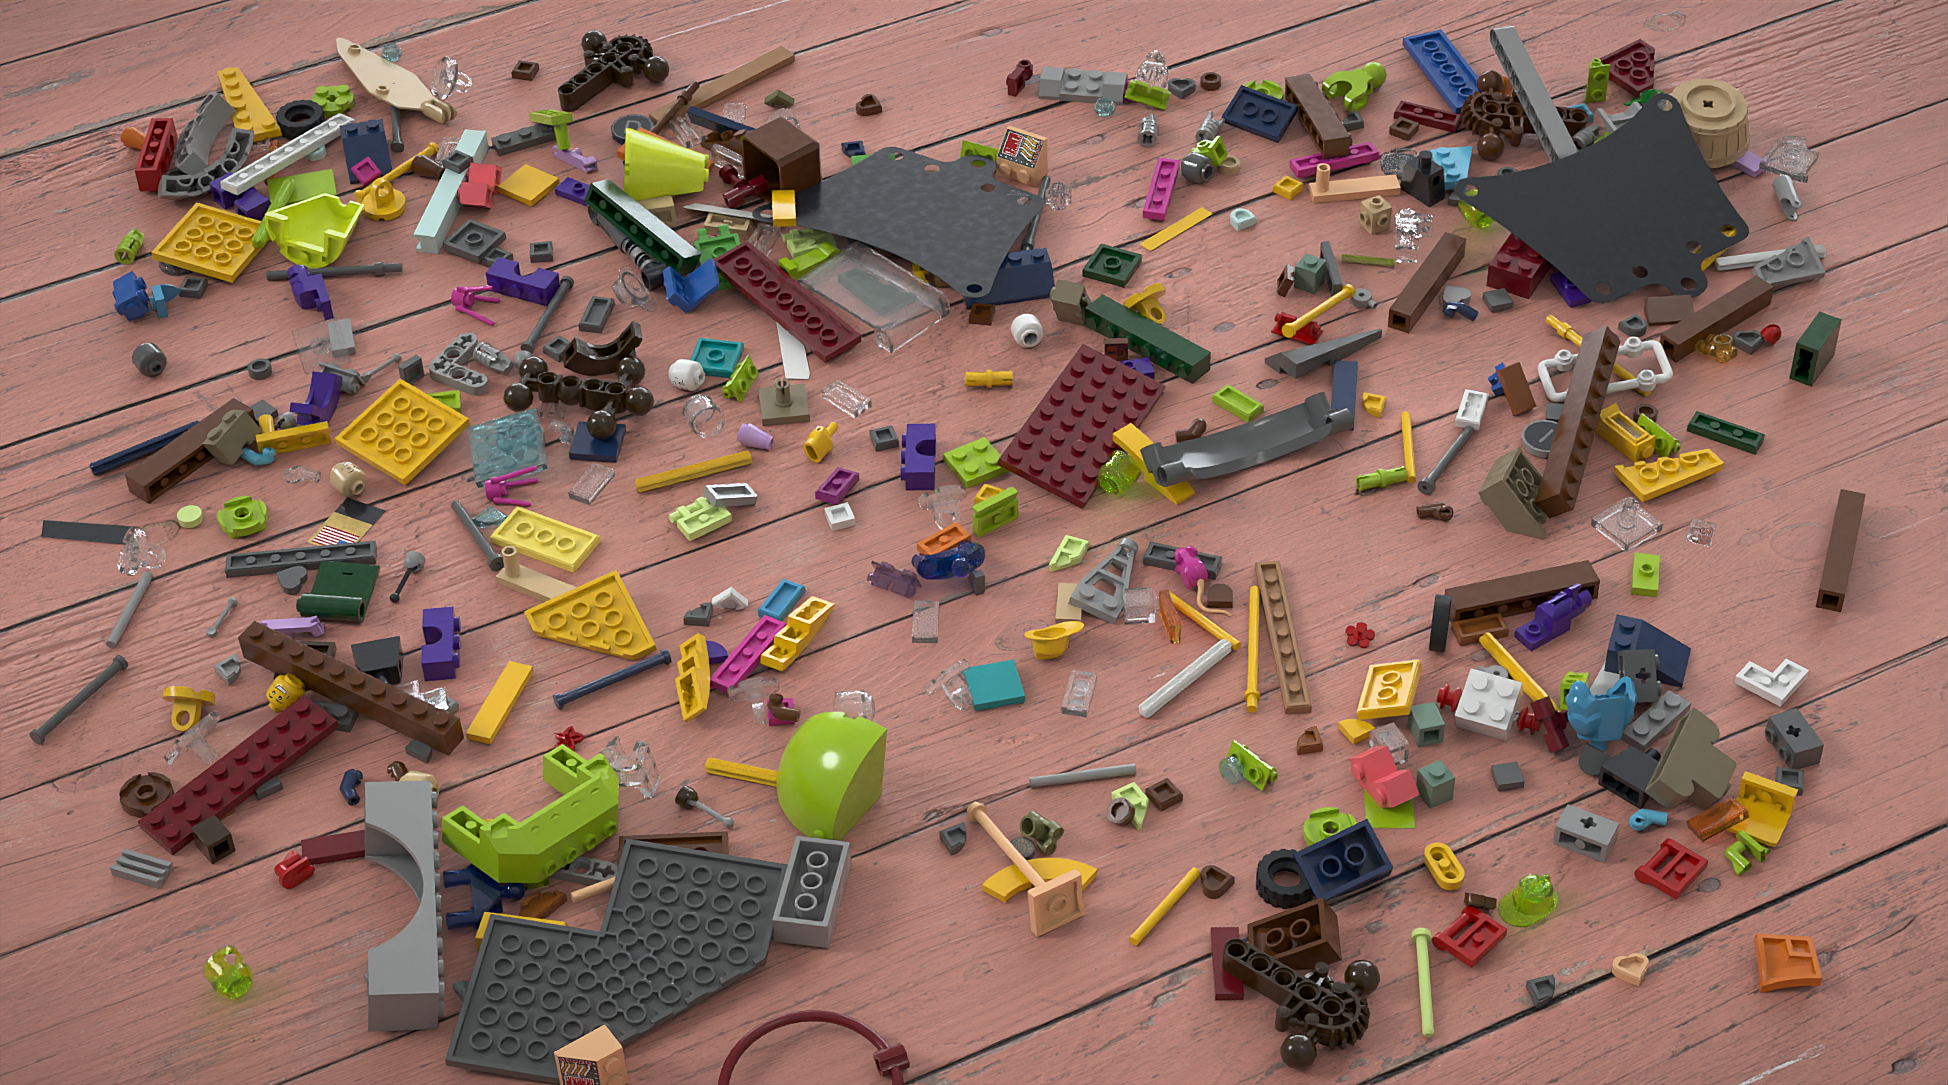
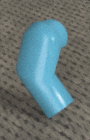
(263, 458)
(1646, 817)

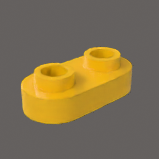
(1447, 871)

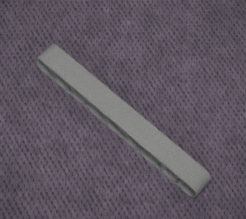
(1532, 93)

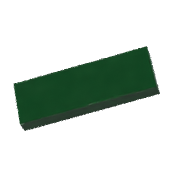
(1725, 432)

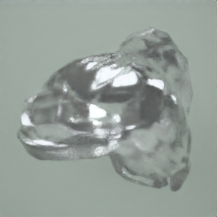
(1153, 70)

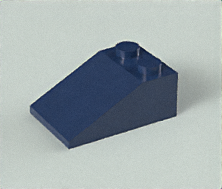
(365, 140)
(1638, 634)
(1344, 862)

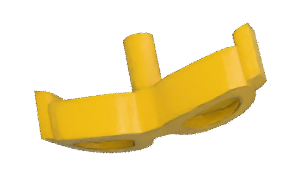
(920, 274)

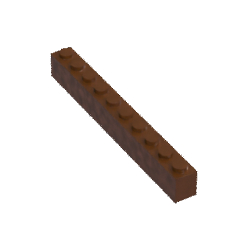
(1578, 422)
(352, 688)

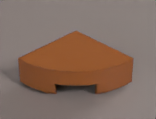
(1309, 742)

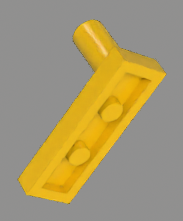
(292, 438)

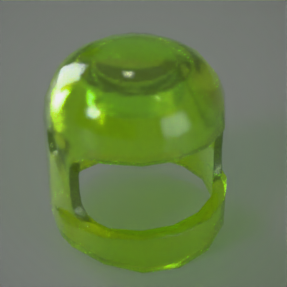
(1472, 215)
(1118, 473)
(227, 979)

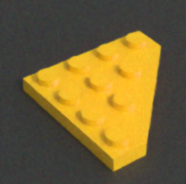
(595, 618)

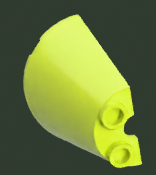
(661, 167)
(313, 229)

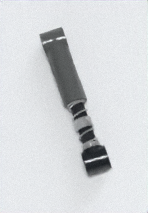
(650, 270)

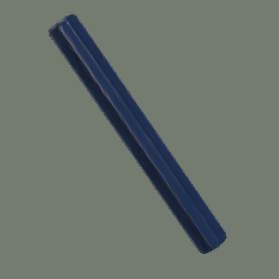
(137, 451)

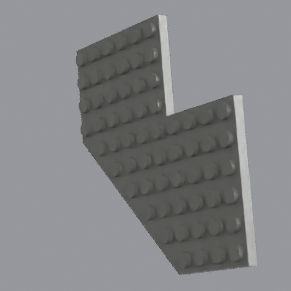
(669, 939)

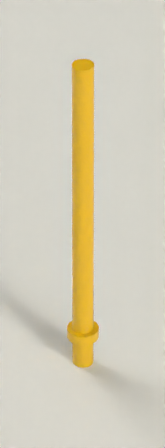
(1252, 694)

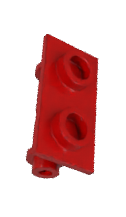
(1307, 334)

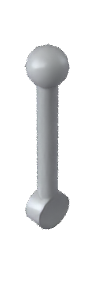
(367, 375)
(212, 631)

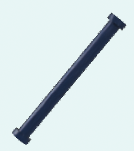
(663, 657)

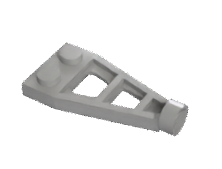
(1098, 602)

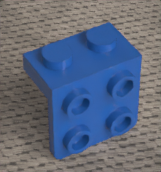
(693, 289)

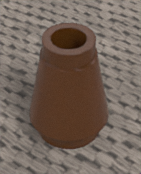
(427, 167)

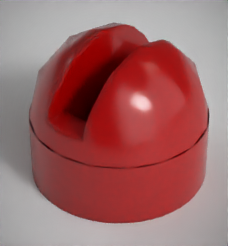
(1772, 333)

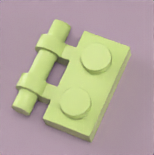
(805, 240)
(699, 518)

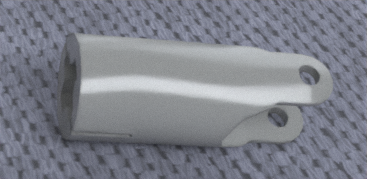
(1787, 196)

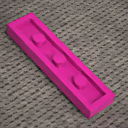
(1358, 154)
(1161, 189)
(746, 655)

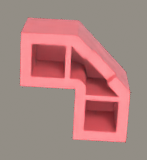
(481, 186)
(1381, 779)

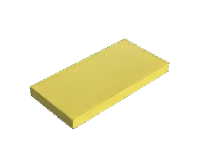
(545, 539)

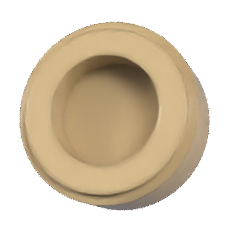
(1230, 165)

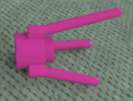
(463, 298)
(497, 487)

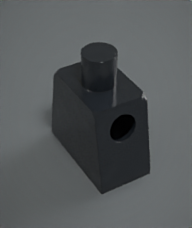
(1424, 179)
(380, 659)
(1629, 774)

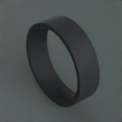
(1440, 623)

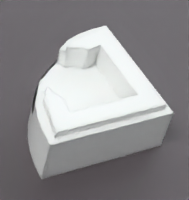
(730, 599)

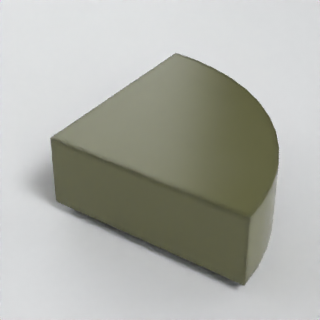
(779, 98)

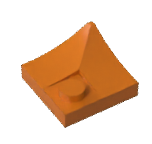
(1786, 961)

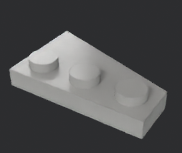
(1792, 266)

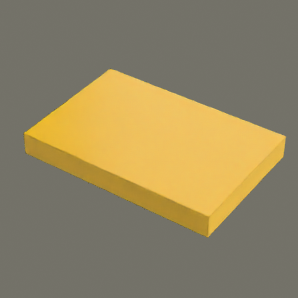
(1389, 689)

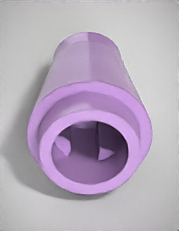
(754, 437)

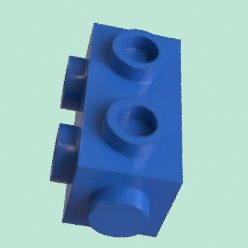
(130, 296)

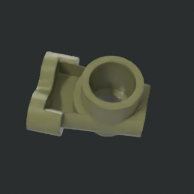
(1042, 830)

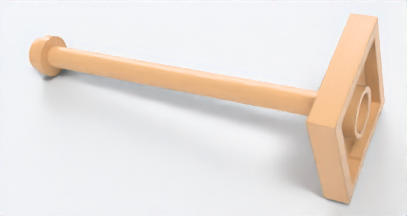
(1050, 902)

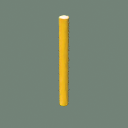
(1408, 447)
(1203, 621)
(1164, 906)

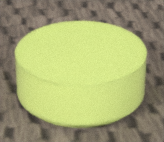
(190, 516)

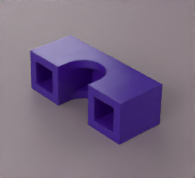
(248, 203)
(535, 288)
(919, 457)
(441, 639)

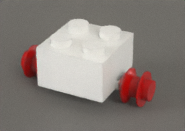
(1489, 705)

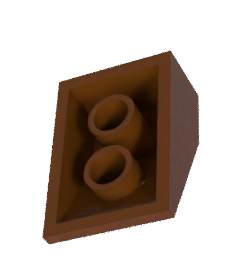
(1299, 935)

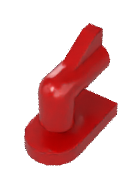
(293, 870)

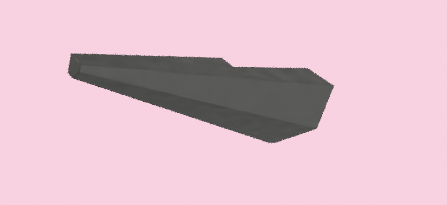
(1306, 358)

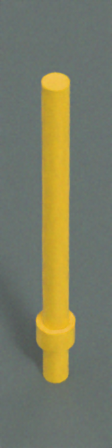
(1566, 331)

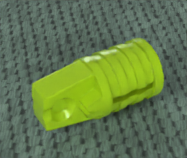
(131, 244)

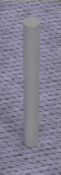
(129, 609)
(1083, 775)

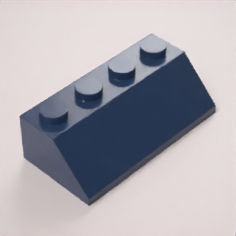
(1019, 279)

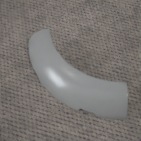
(200, 133)
(196, 185)

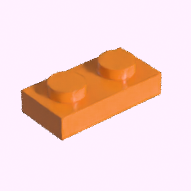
(944, 539)

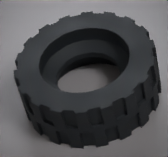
(299, 110)
(1279, 895)

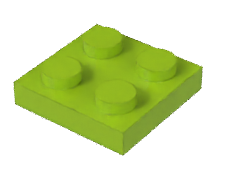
(974, 462)

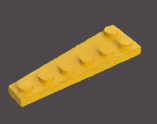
(250, 110)

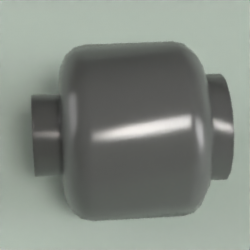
(1197, 167)
(149, 359)

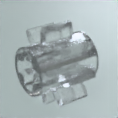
(1058, 196)

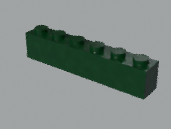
(642, 226)
(1148, 338)

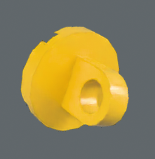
(384, 202)
(1148, 302)
(185, 702)

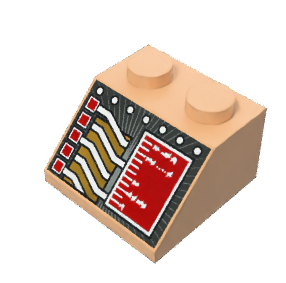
(1022, 156)
(592, 1060)

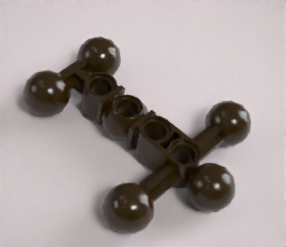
(594, 394)

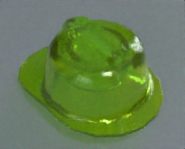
(1528, 901)

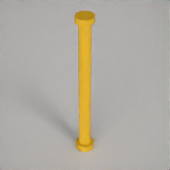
(431, 150)
(1290, 329)

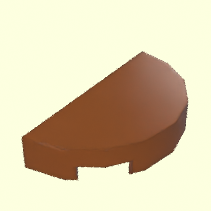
(542, 904)

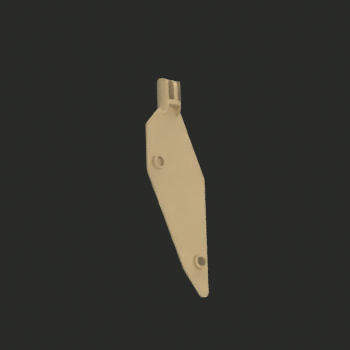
(378, 78)

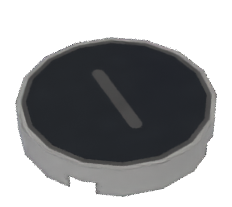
(1538, 437)

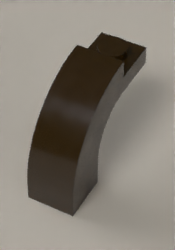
(602, 359)

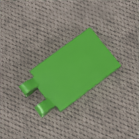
(716, 246)

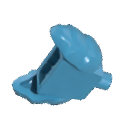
(1601, 715)

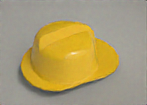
(1052, 640)

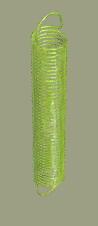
(1366, 259)

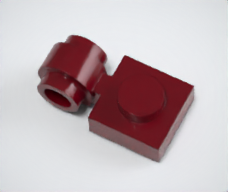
(1016, 79)

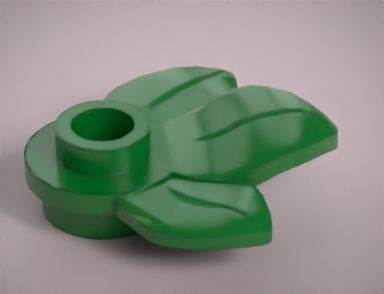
(1645, 96)

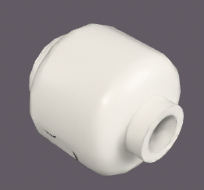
(1027, 330)
(686, 374)

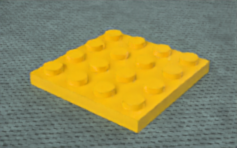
(210, 243)
(402, 431)

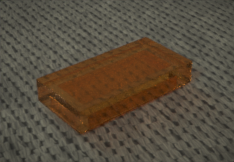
(1169, 617)
(1717, 819)

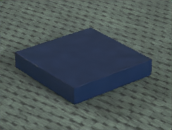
(591, 449)

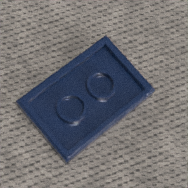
(1260, 113)

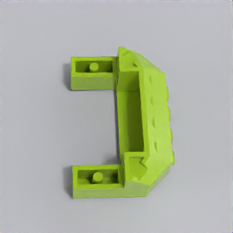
(549, 837)

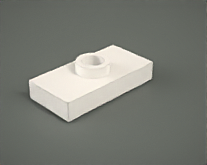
(1471, 409)

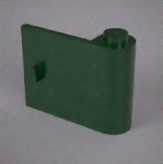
(340, 592)

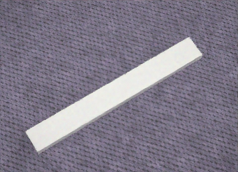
(285, 155)

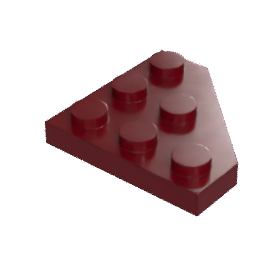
(1632, 67)

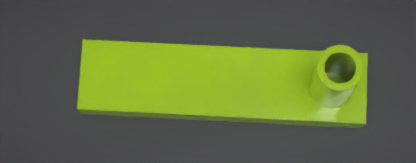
(559, 120)

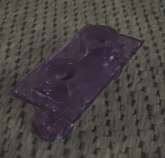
(903, 581)

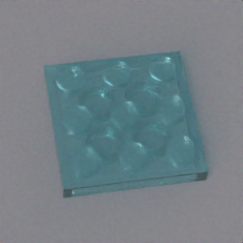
(507, 446)

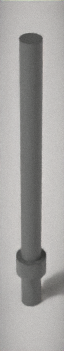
(1028, 243)
(378, 268)

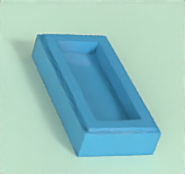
(782, 600)

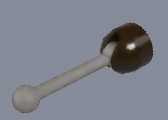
(688, 799)

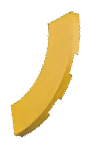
(1011, 880)

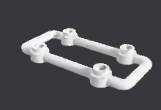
(1632, 348)

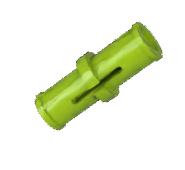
(1381, 478)

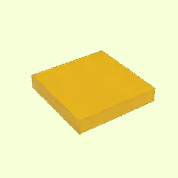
(528, 185)

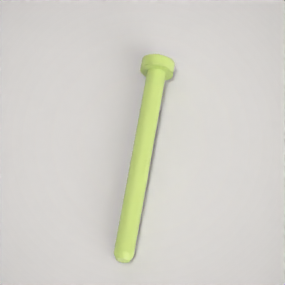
(1421, 938)

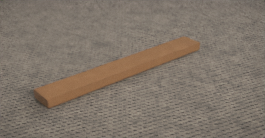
(731, 82)
(1283, 638)

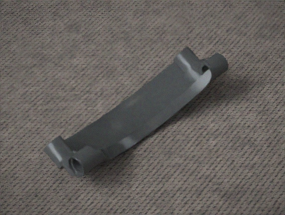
(1247, 443)

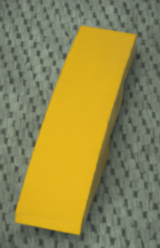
(783, 208)
(1132, 441)
(797, 634)
(694, 677)

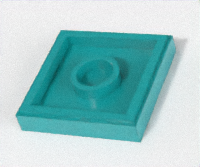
(717, 356)
(994, 685)

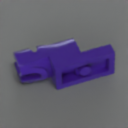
(309, 290)
(1553, 617)

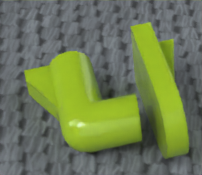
(1745, 842)

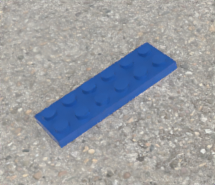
(1443, 67)

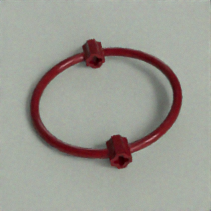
(888, 1059)

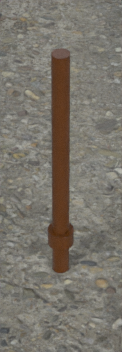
(682, 99)

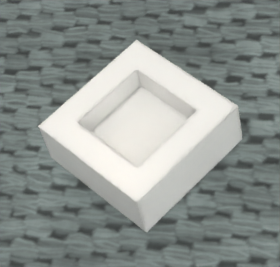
(839, 516)

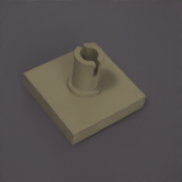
(784, 404)

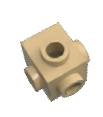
(1375, 214)

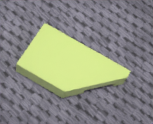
(1069, 553)
(1137, 798)

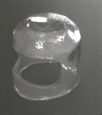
(699, 410)
(855, 704)

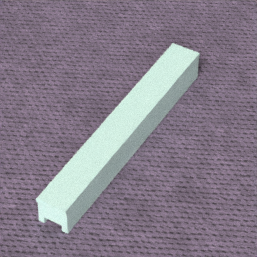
(444, 202)

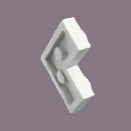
(1772, 686)

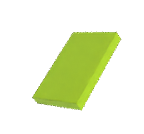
(307, 185)

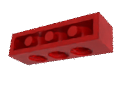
(156, 153)

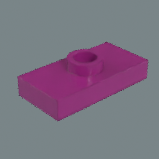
(837, 486)

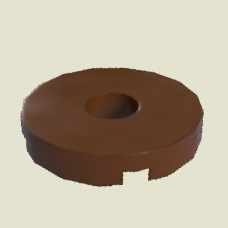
(131, 793)

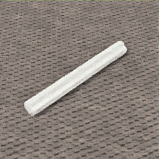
(1754, 259)
(1184, 678)

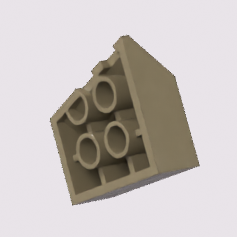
(1512, 493)

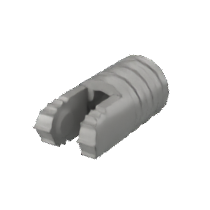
(1209, 128)

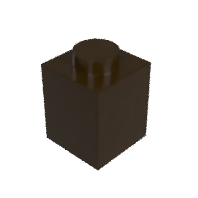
(213, 839)

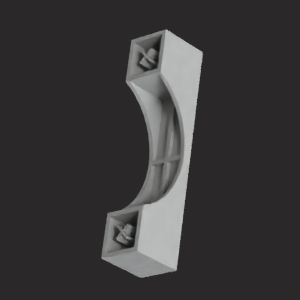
(406, 969)

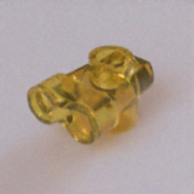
(1717, 346)

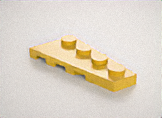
(1667, 473)

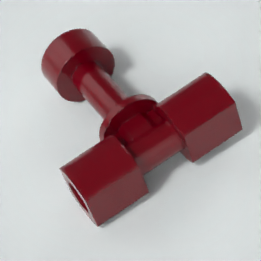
(742, 187)
(1554, 722)

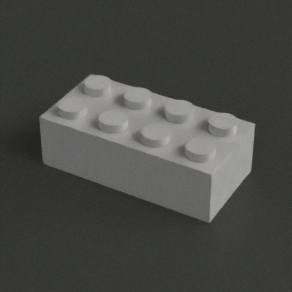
(812, 892)

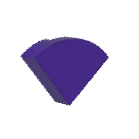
(716, 652)

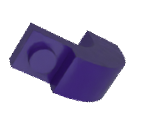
(321, 400)

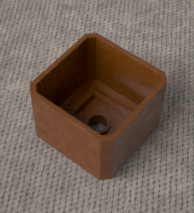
(782, 156)

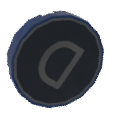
(631, 121)

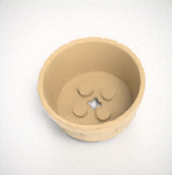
(1716, 119)

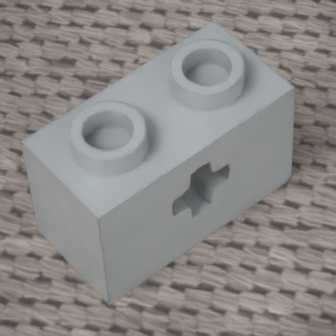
(1586, 833)

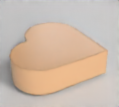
(1631, 968)

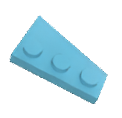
(1454, 162)

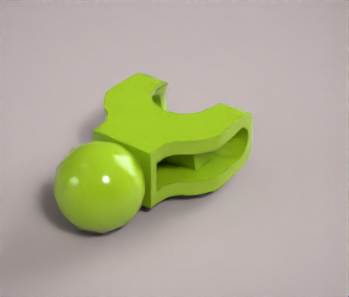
(1355, 85)

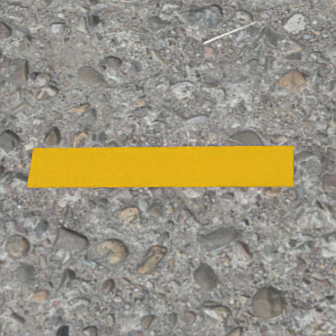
(1176, 228)

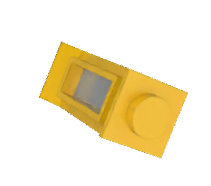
(1625, 434)

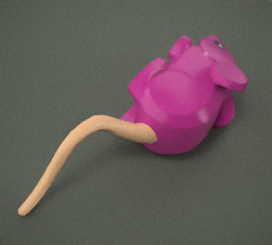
(1193, 574)

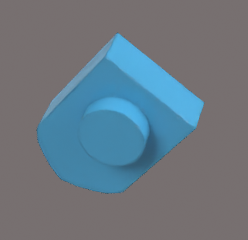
(162, 294)

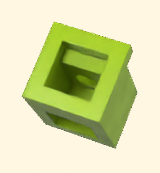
(1213, 149)

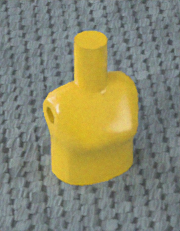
(820, 442)

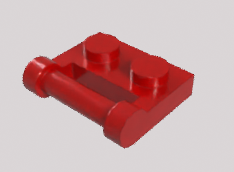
(1677, 873)
(1476, 941)

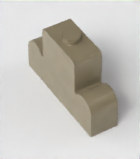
(1692, 765)

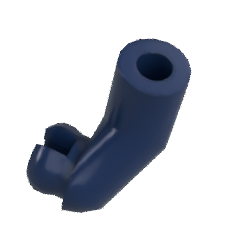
(1461, 308)
(347, 785)

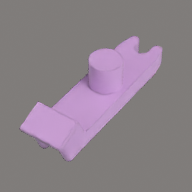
(576, 159)
(296, 625)

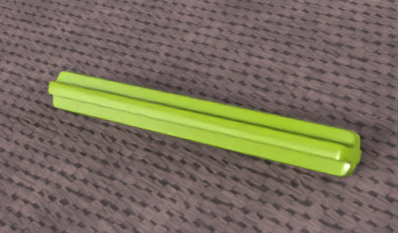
(280, 201)

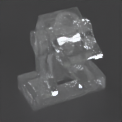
(1408, 226)
(630, 769)

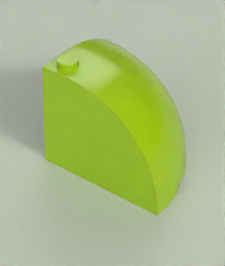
(831, 773)

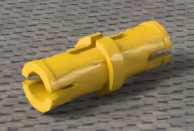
(989, 378)

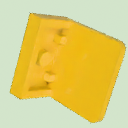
(1768, 807)

